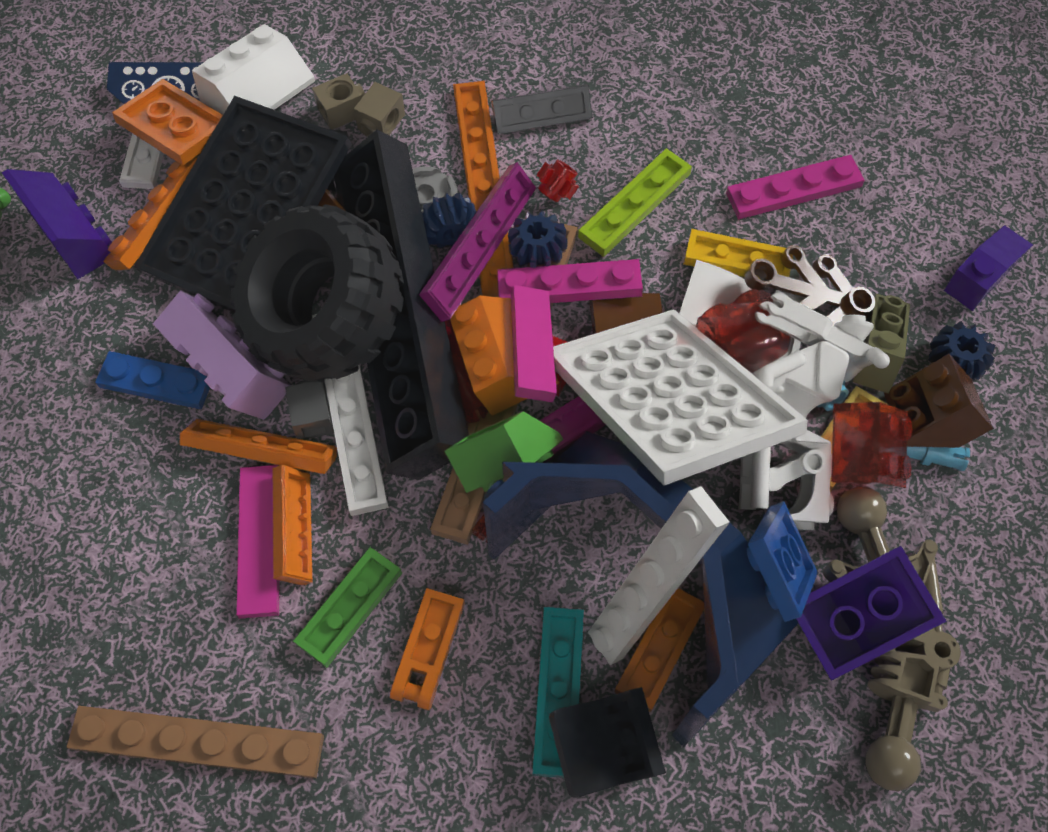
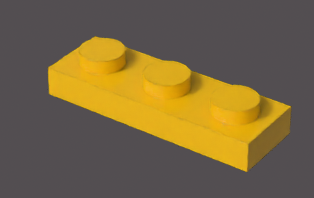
(731, 252)

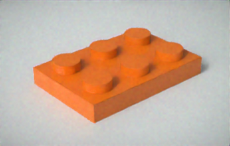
(169, 120)

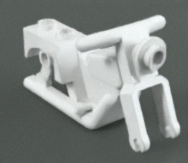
(804, 382)

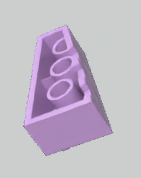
(221, 355)

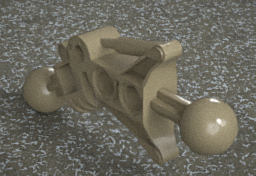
(904, 678)

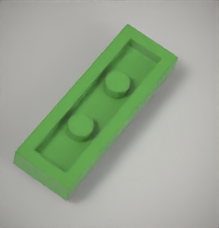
(348, 607)

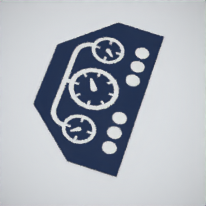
(132, 78)

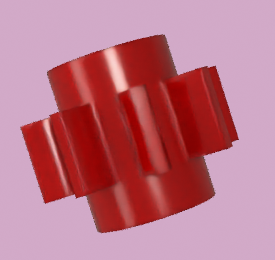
(557, 180)

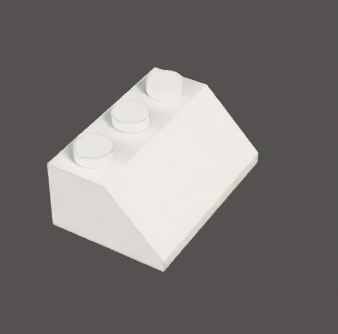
(255, 68)

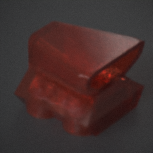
(739, 332)

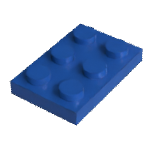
(783, 562)

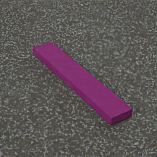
(477, 243)

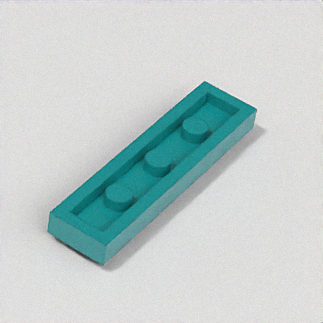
(557, 681)

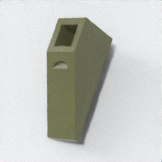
(889, 335)

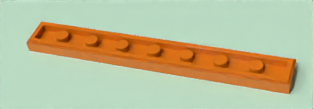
(480, 167)

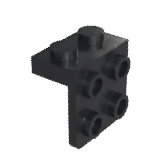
(606, 743)

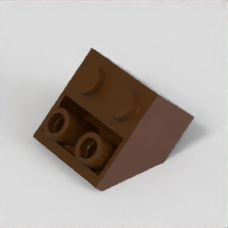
(941, 406)

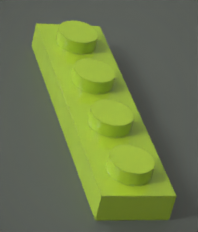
(634, 202)

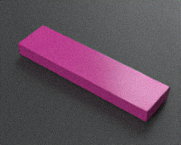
(532, 344)
(255, 583)

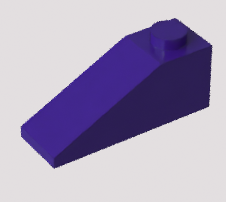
(987, 267)

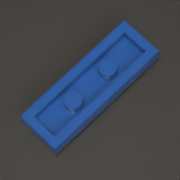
(153, 380)

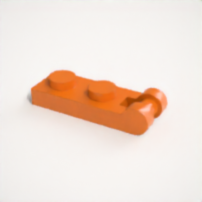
(427, 647)

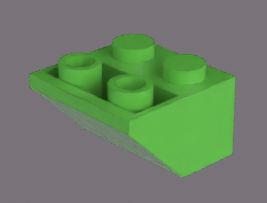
(516, 439)

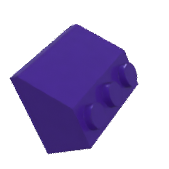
(61, 219)

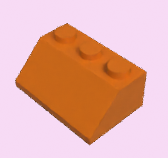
(486, 347)

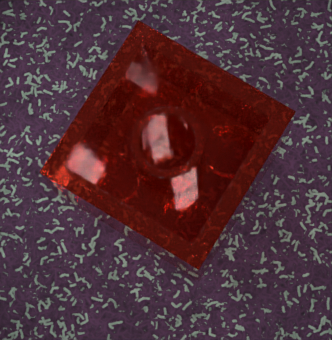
(870, 445)

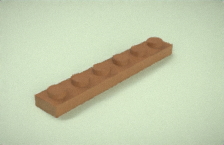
(196, 741)

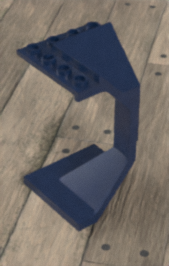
(738, 616)

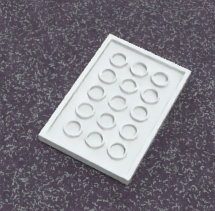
(675, 396)

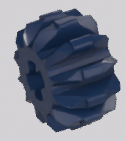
(447, 218)
(537, 240)
(965, 347)

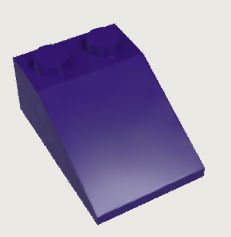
(868, 613)

